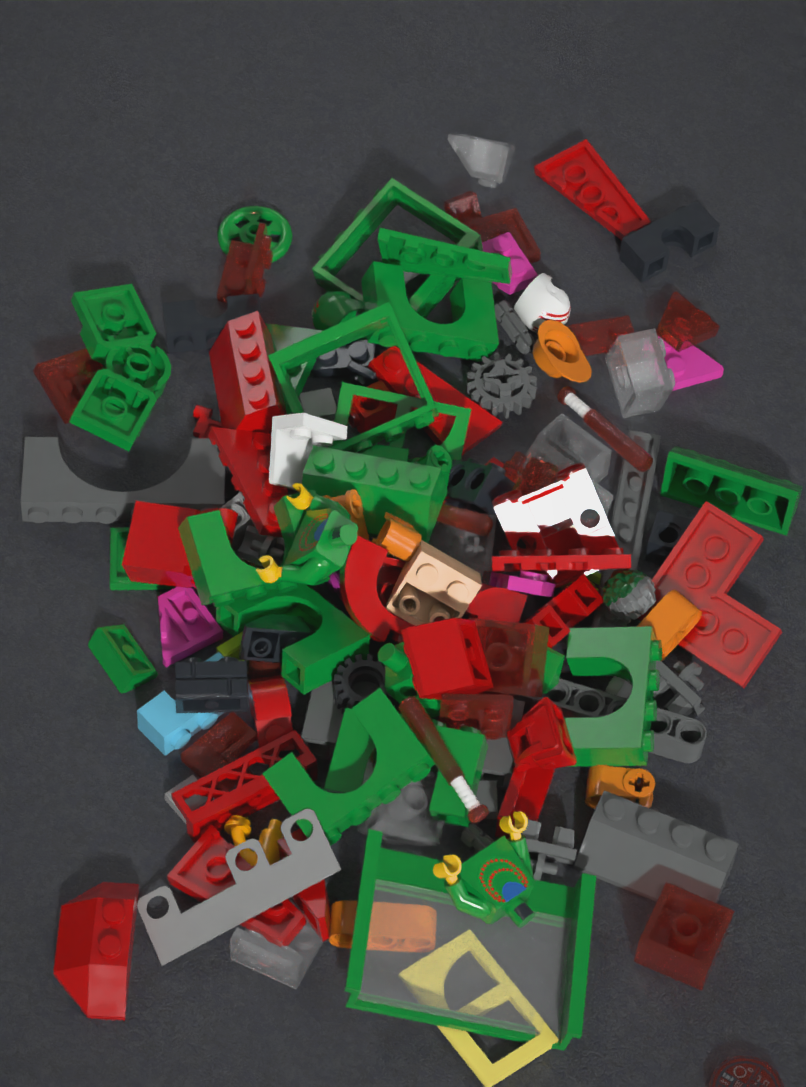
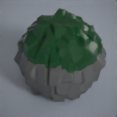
(628, 594)

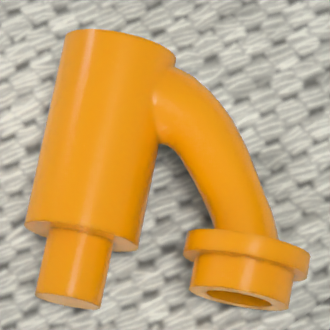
(240, 829)

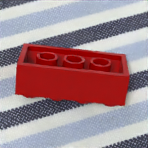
(245, 377)

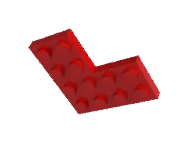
(703, 571)

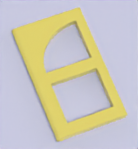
(490, 1073)

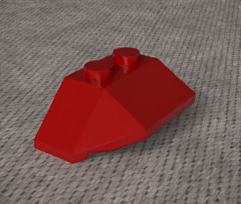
(97, 948)

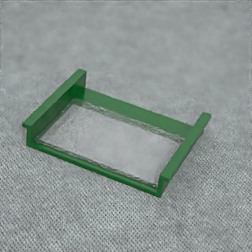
(452, 970)

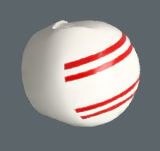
(542, 302)

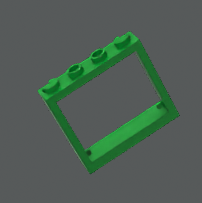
(366, 223)
(344, 334)

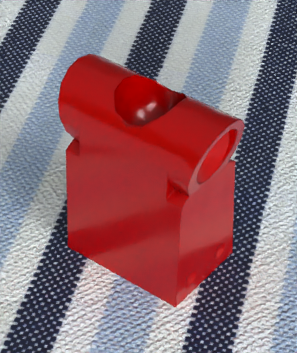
(155, 546)

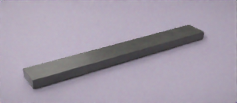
(629, 516)

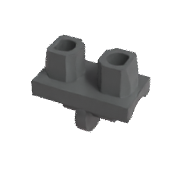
(258, 545)
(685, 699)
(559, 850)

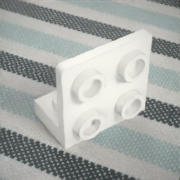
(292, 443)

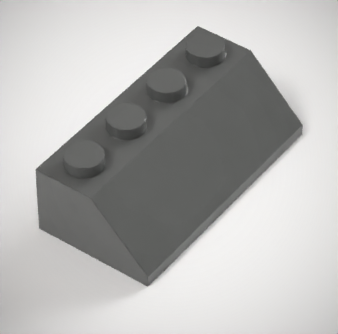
(647, 849)

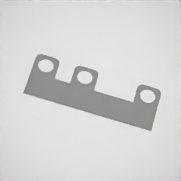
(251, 895)

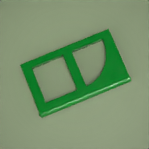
(453, 443)

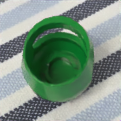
(334, 309)

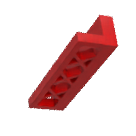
(525, 794)
(246, 797)

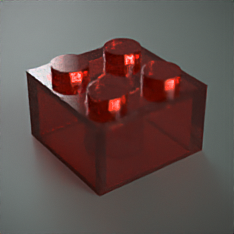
(514, 655)
(683, 936)

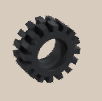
(355, 672)

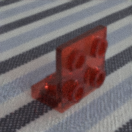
(246, 266)
(483, 711)

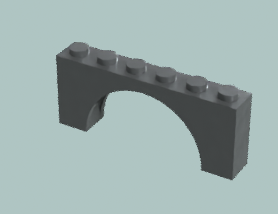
(57, 495)
(324, 723)

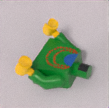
(319, 543)
(494, 879)

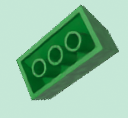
(384, 486)
(731, 488)

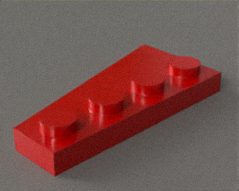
(395, 374)
(249, 461)
(575, 560)
(206, 873)

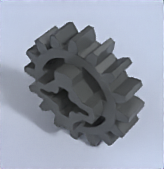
(501, 385)

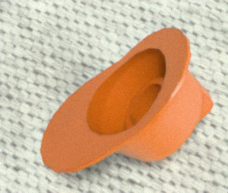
(560, 353)

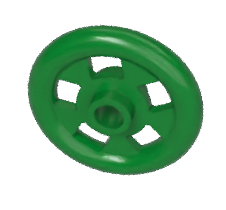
(252, 214)

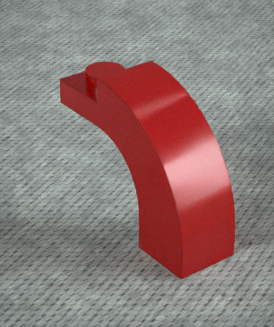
(360, 593)

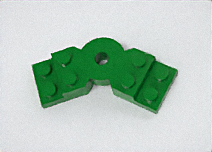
(132, 372)

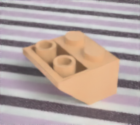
(433, 587)

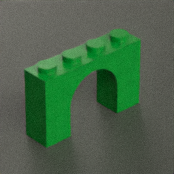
(472, 308)
(216, 567)
(314, 658)
(625, 734)
(357, 756)
(398, 763)

